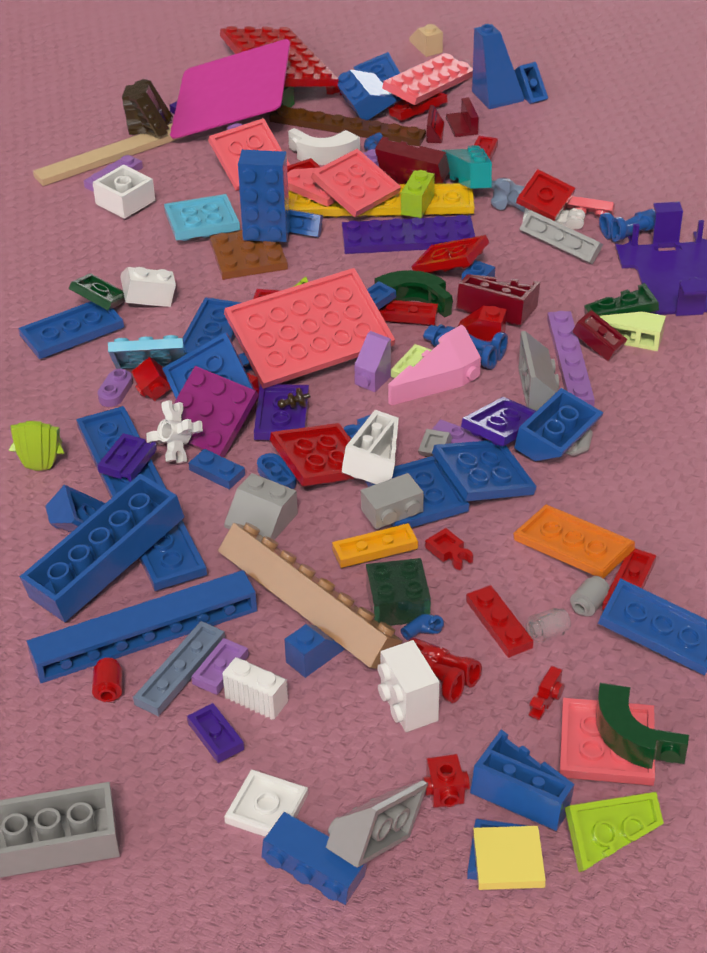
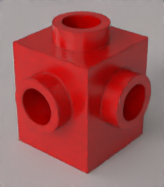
(446, 781)

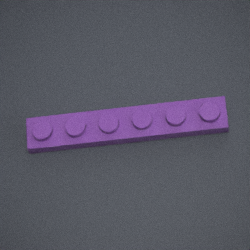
(570, 356)

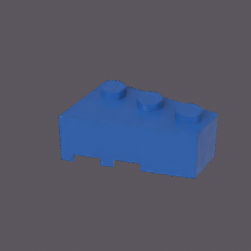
(520, 783)

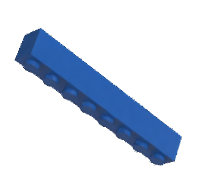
(141, 626)

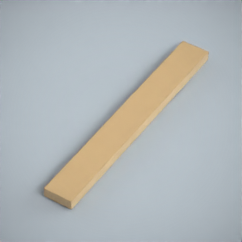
(100, 157)

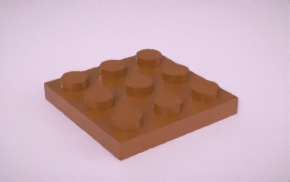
(246, 257)

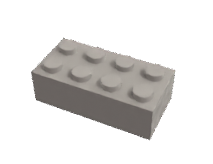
(57, 829)

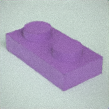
(209, 674)

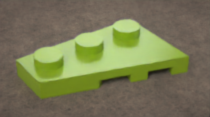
(610, 824)

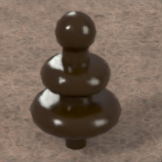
(292, 400)

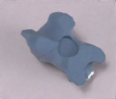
(506, 194)

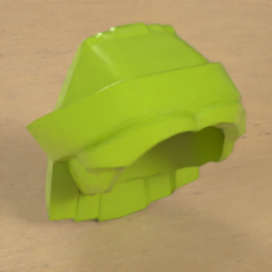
(36, 444)

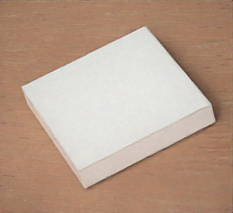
(263, 801)

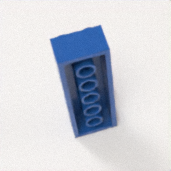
(102, 547)

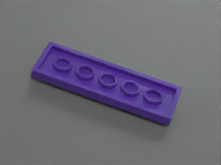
(404, 233)

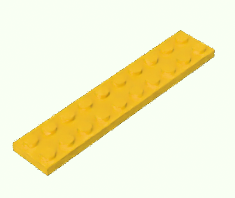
(447, 199)

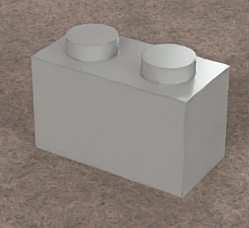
(392, 500)

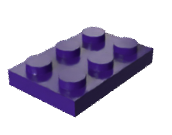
(271, 417)
(498, 421)

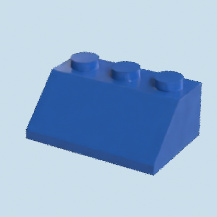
(364, 93)
(556, 426)

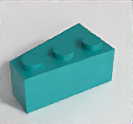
(470, 167)

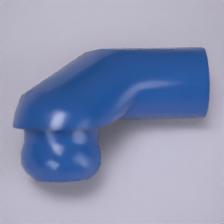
(372, 141)
(423, 624)

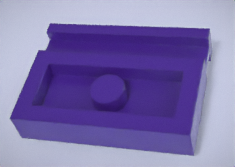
(127, 457)

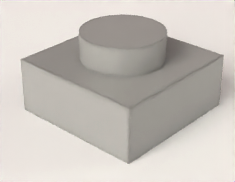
(432, 438)

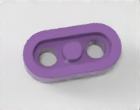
(115, 388)

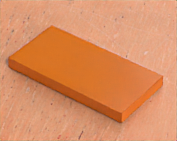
(574, 541)

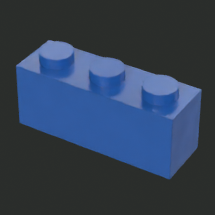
(304, 855)

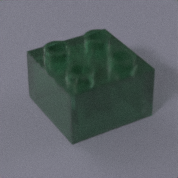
(397, 591)

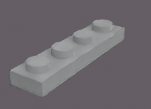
(561, 237)

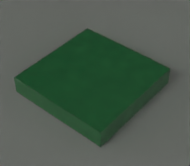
(98, 291)

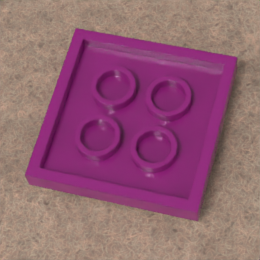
(219, 405)

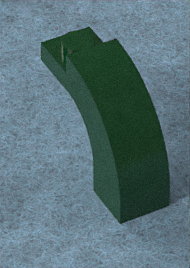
(419, 287)
(631, 738)

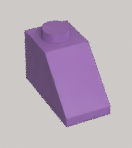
(373, 362)

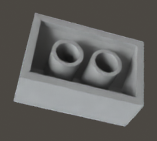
(536, 372)
(376, 824)

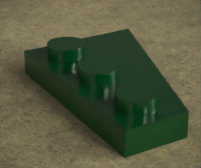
(629, 302)

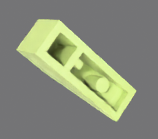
(640, 328)

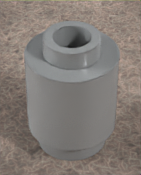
(589, 596)

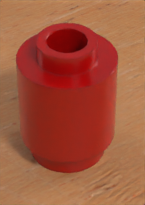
(107, 680)

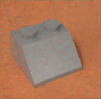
(263, 505)

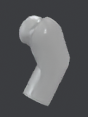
(581, 445)

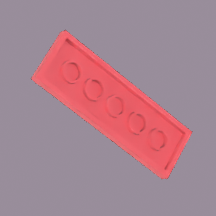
(428, 78)

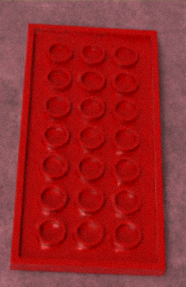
(303, 66)

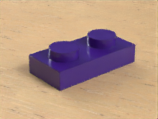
(215, 733)

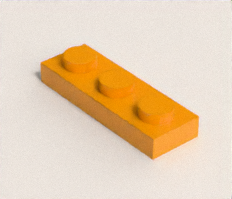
(374, 545)

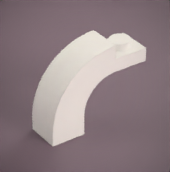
(322, 149)

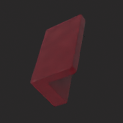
(464, 122)

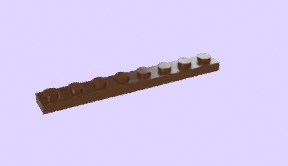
(339, 123)

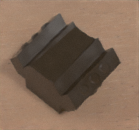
(145, 109)

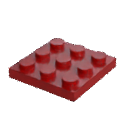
(313, 452)

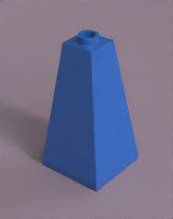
(493, 72)

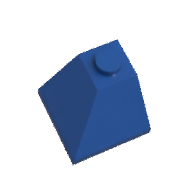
(71, 508)

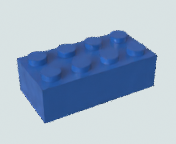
(264, 195)

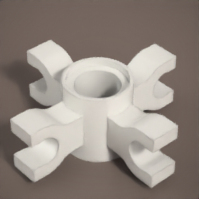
(174, 432)

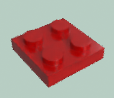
(545, 195)

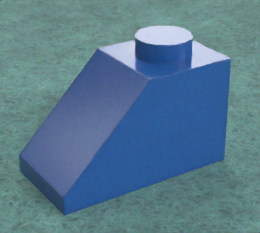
(531, 83)
(310, 649)

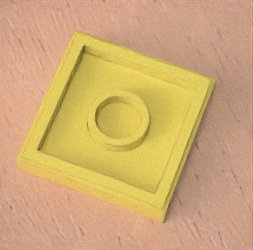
(508, 857)

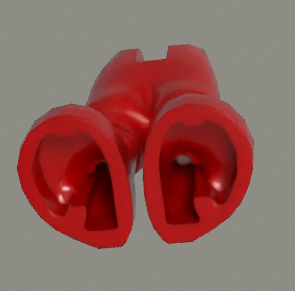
(450, 669)

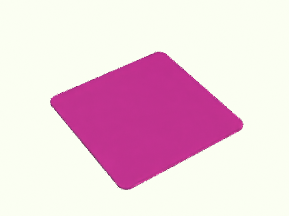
(231, 89)

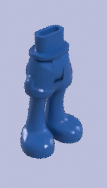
(619, 229)
(488, 350)

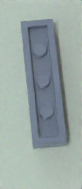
(178, 668)

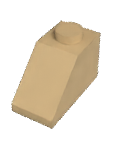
(428, 40)

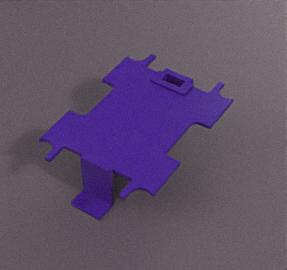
(673, 276)

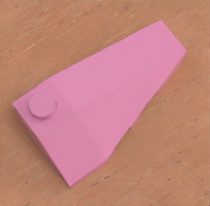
(444, 368)

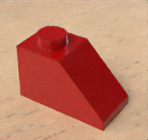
(485, 322)

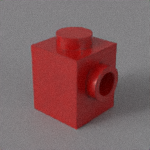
(151, 379)

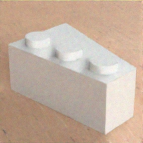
(372, 449)

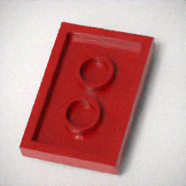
(451, 254)

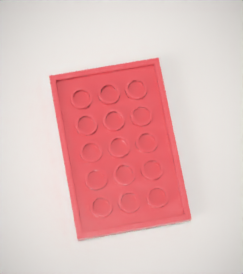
(306, 327)

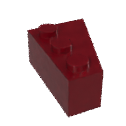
(400, 160)
(484, 290)

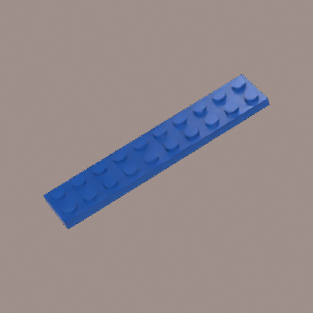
(172, 557)

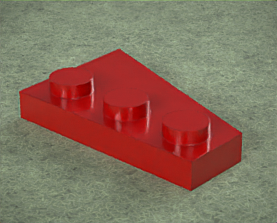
(403, 110)

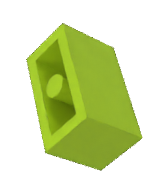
(417, 193)

